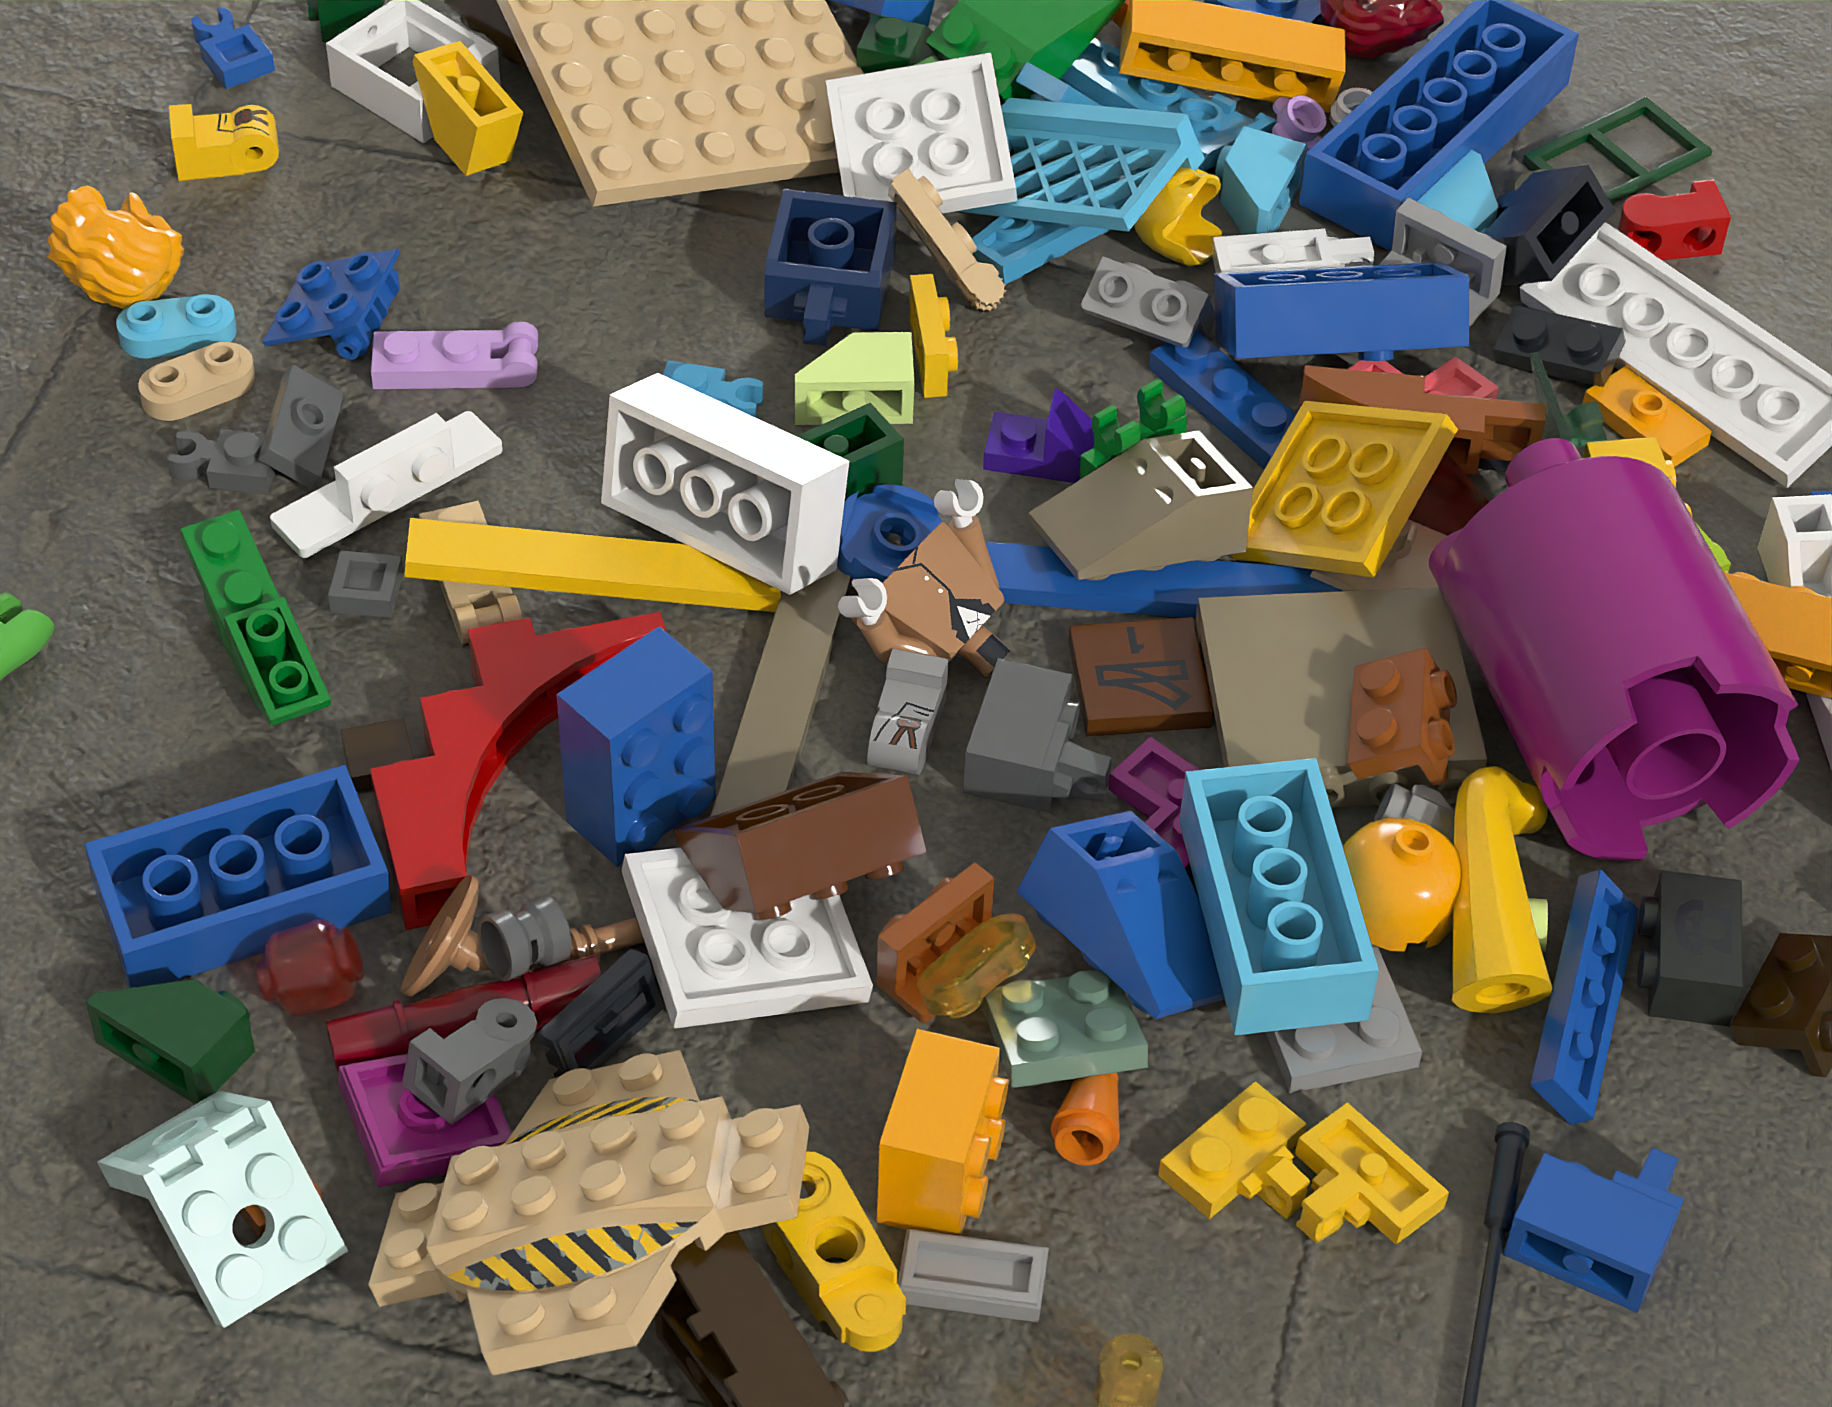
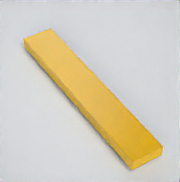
(579, 565)

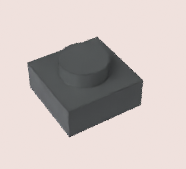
(365, 584)

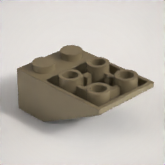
(1149, 509)

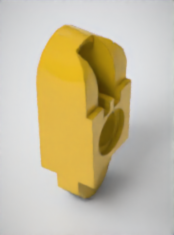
(855, 1296)

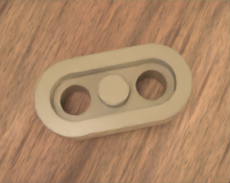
(196, 381)

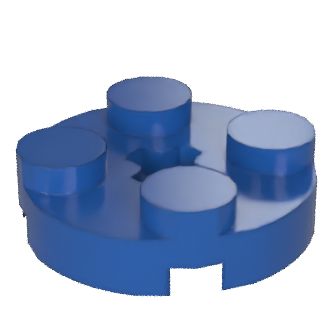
(870, 521)

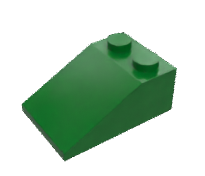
(1021, 31)

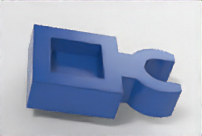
(232, 53)

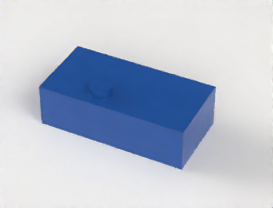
(1342, 310)
(235, 873)

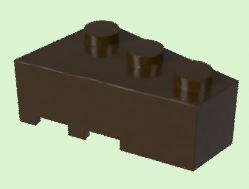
(736, 1335)

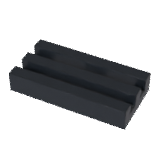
(599, 1011)

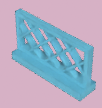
(1088, 135)

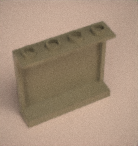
(1287, 672)

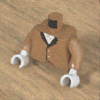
(938, 593)

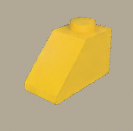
(467, 108)

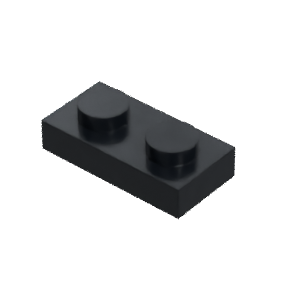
(1566, 344)

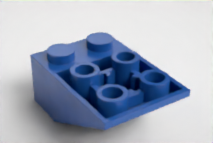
(1127, 910)

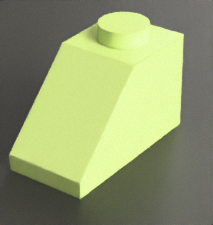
(858, 372)

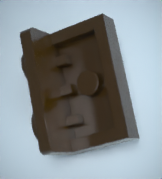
(1792, 1001)

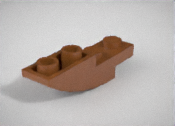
(1484, 425)

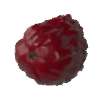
(1381, 25)

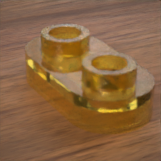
(976, 965)

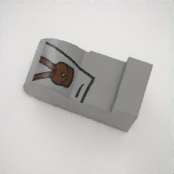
(908, 711)

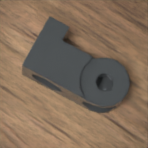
(472, 1062)

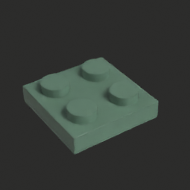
(1064, 1028)

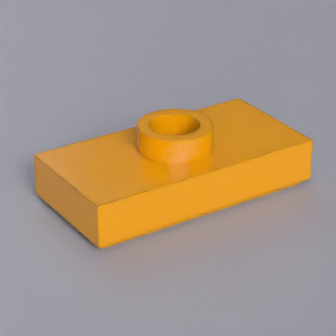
(1642, 411)

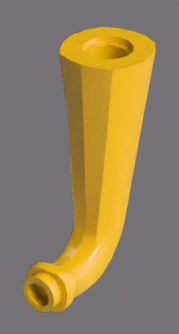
(1494, 934)

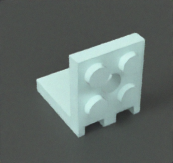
(208, 1169)

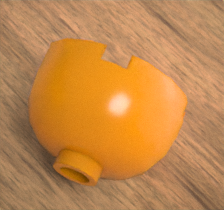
(1404, 881)

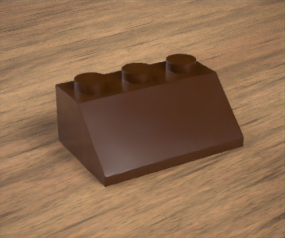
(805, 842)

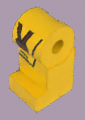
(222, 142)

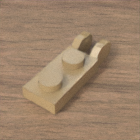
(948, 244)

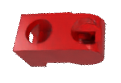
(1678, 224)

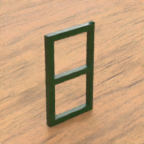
(1640, 176)

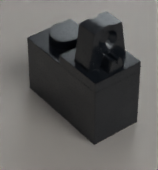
(1548, 222)

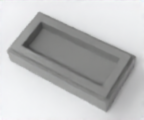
(973, 1275)

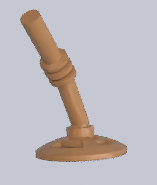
(454, 944)

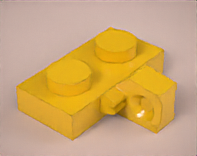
(1240, 1153)
(1363, 1180)

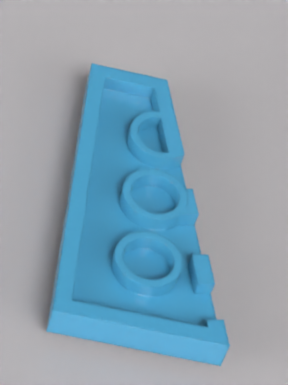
(1212, 120)
(1023, 245)

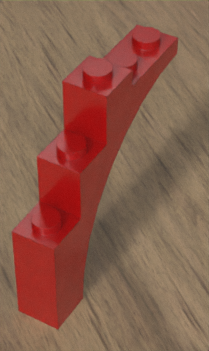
(470, 736)

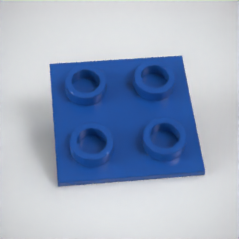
(339, 300)

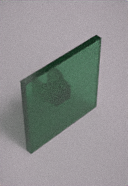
(1578, 425)

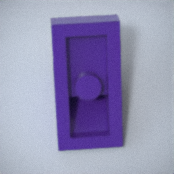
(1038, 445)

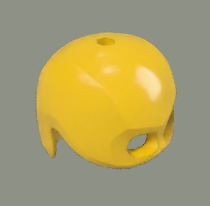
(1174, 218)

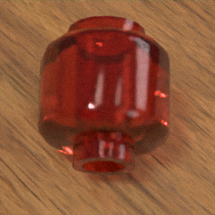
(310, 967)

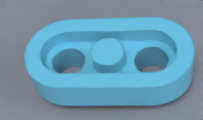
(175, 325)

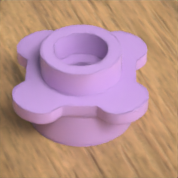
(1299, 120)

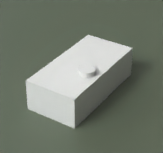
(724, 482)

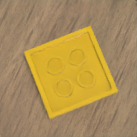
(1343, 486)

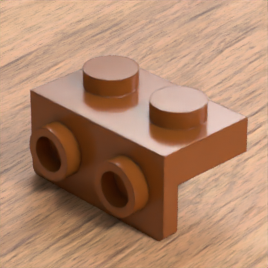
(1401, 716)
(929, 930)

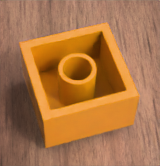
(941, 1135)

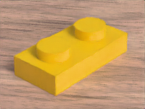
(928, 323)

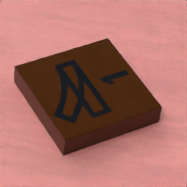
(1140, 676)

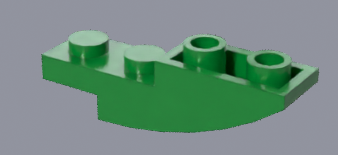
(253, 619)

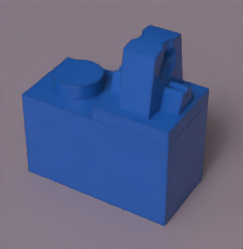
(1597, 1229)

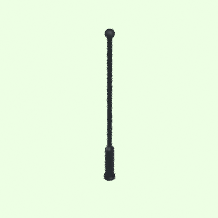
(1500, 1210)

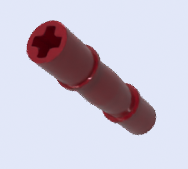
(391, 1028)

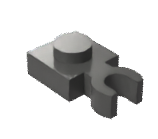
(228, 462)

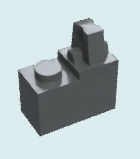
(1022, 742)

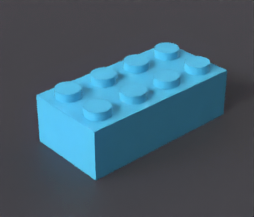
(1277, 897)

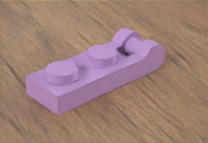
(455, 358)

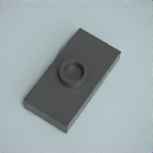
(301, 426)

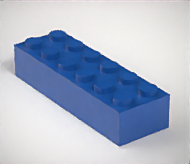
(1453, 96)

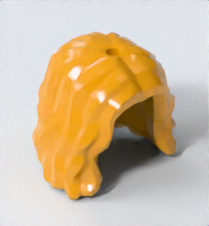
(114, 253)

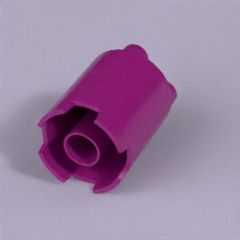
(1615, 649)

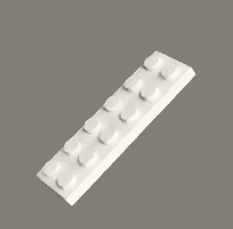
(1698, 353)

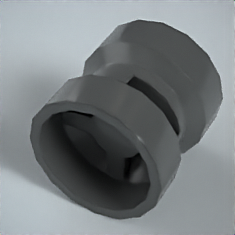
(524, 938)

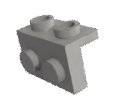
(1430, 236)
(1148, 302)

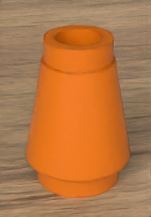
(1088, 1120)

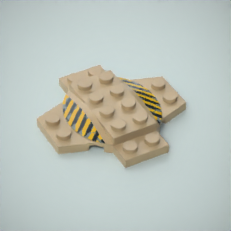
(585, 1208)

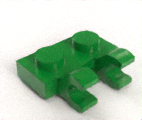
(1156, 420)

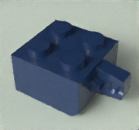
(829, 262)

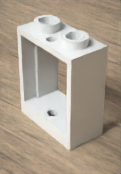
(393, 28)

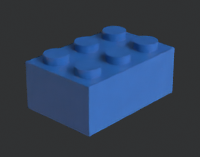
(637, 745)

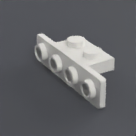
(386, 480)

